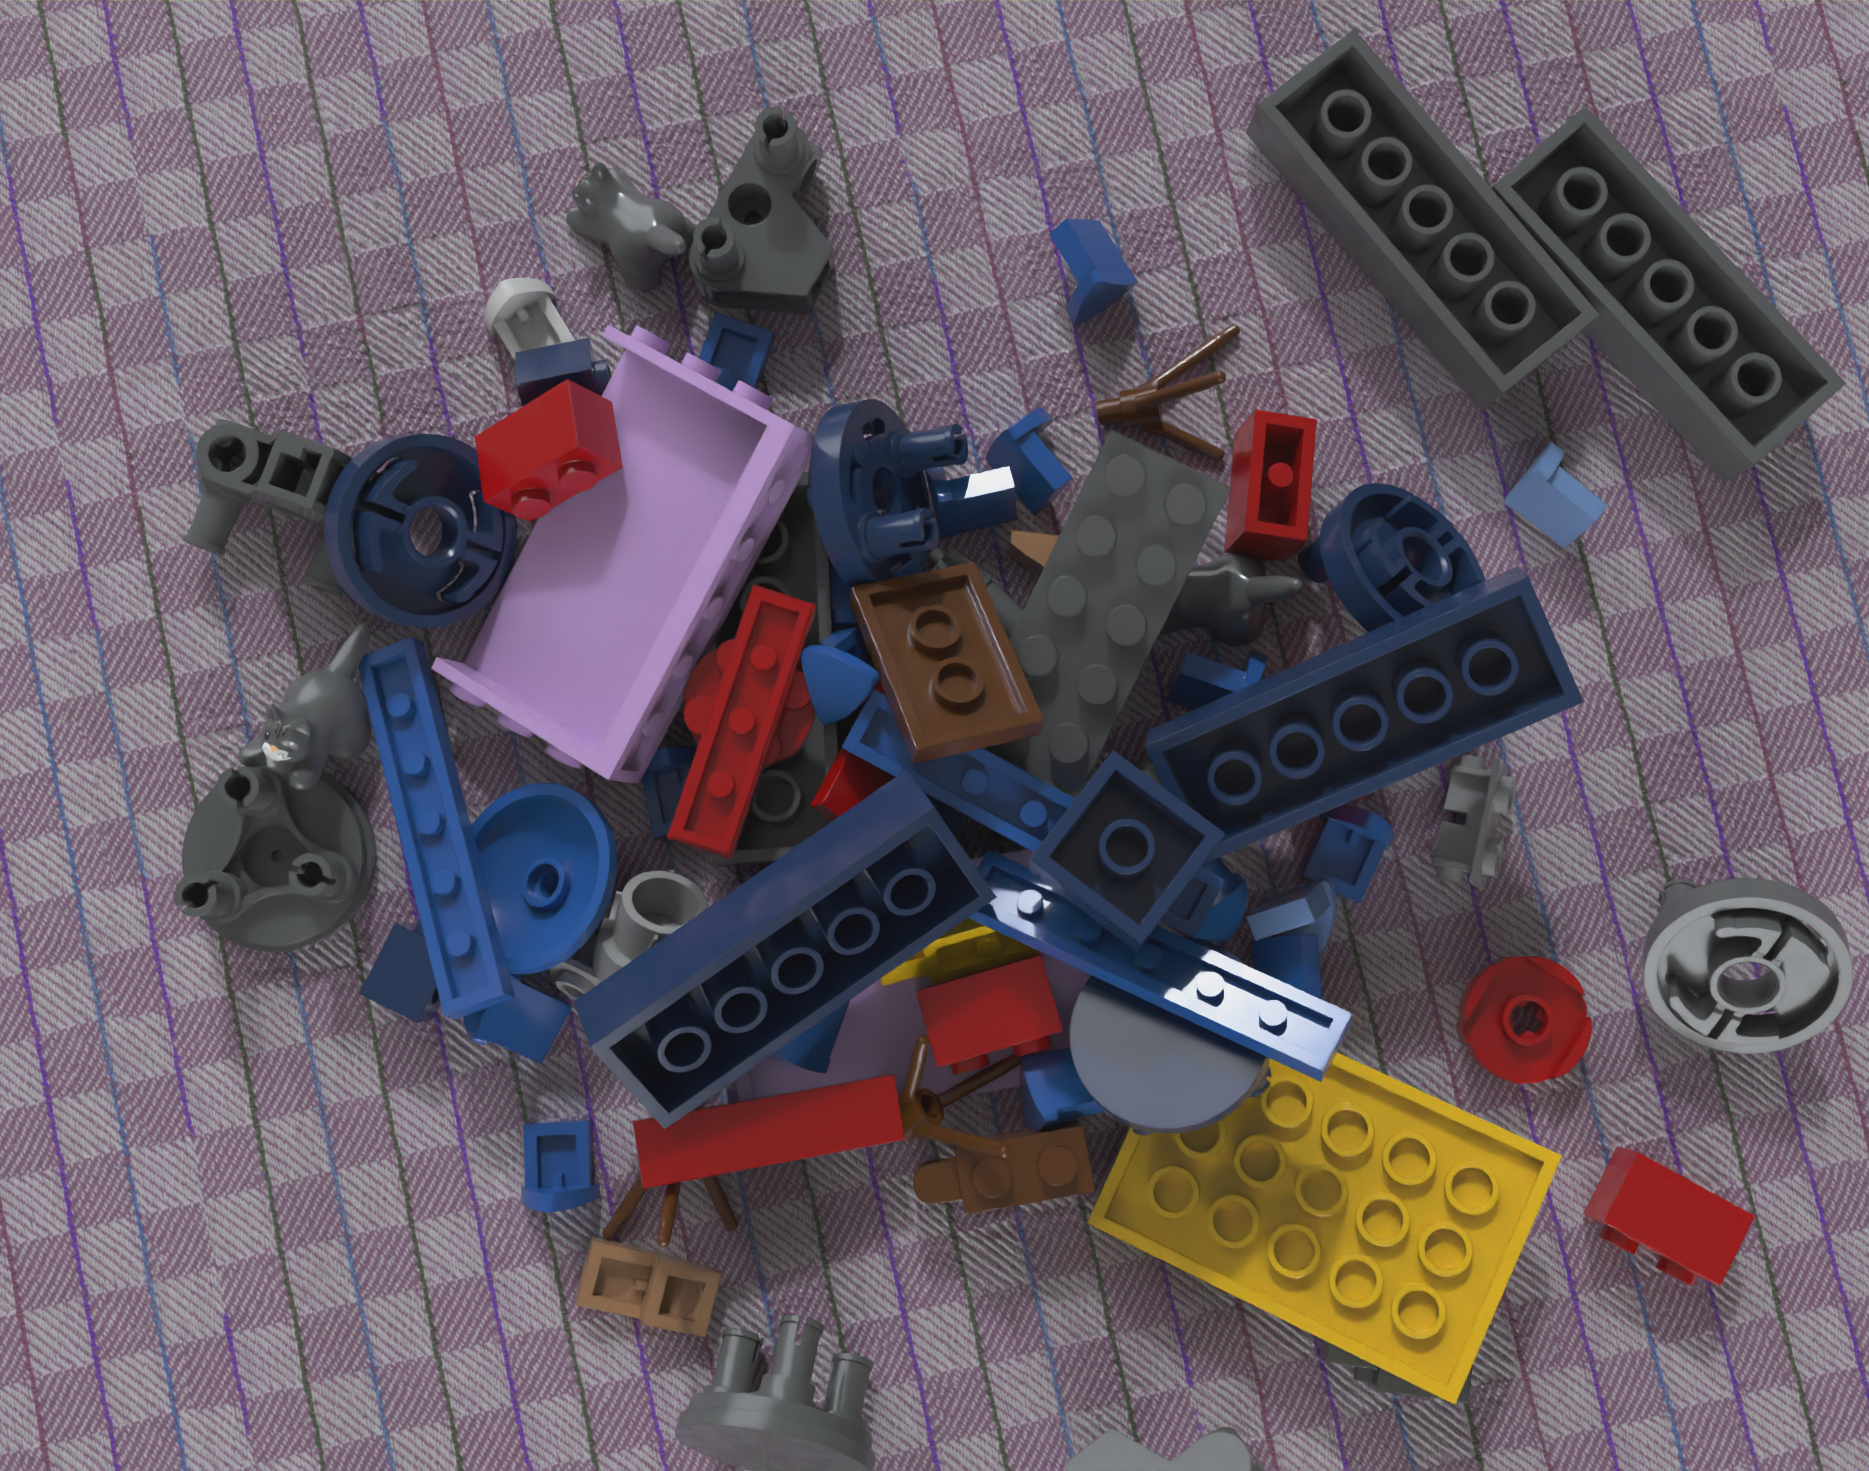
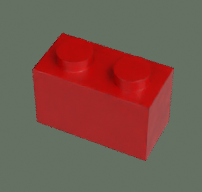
(548, 451)
(1270, 485)
(990, 1013)
(1669, 1216)

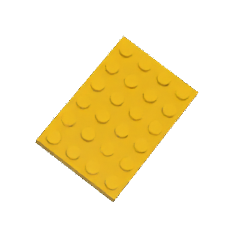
(1343, 1214)

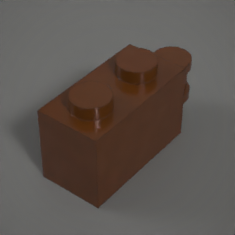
(1040, 1168)

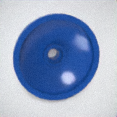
(527, 848)

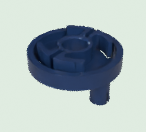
(874, 489)
(1389, 555)
(393, 575)

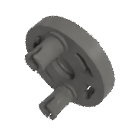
(1735, 923)

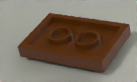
(945, 662)

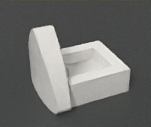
(525, 315)

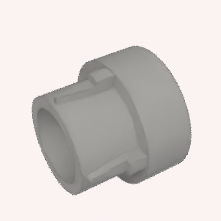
(642, 916)

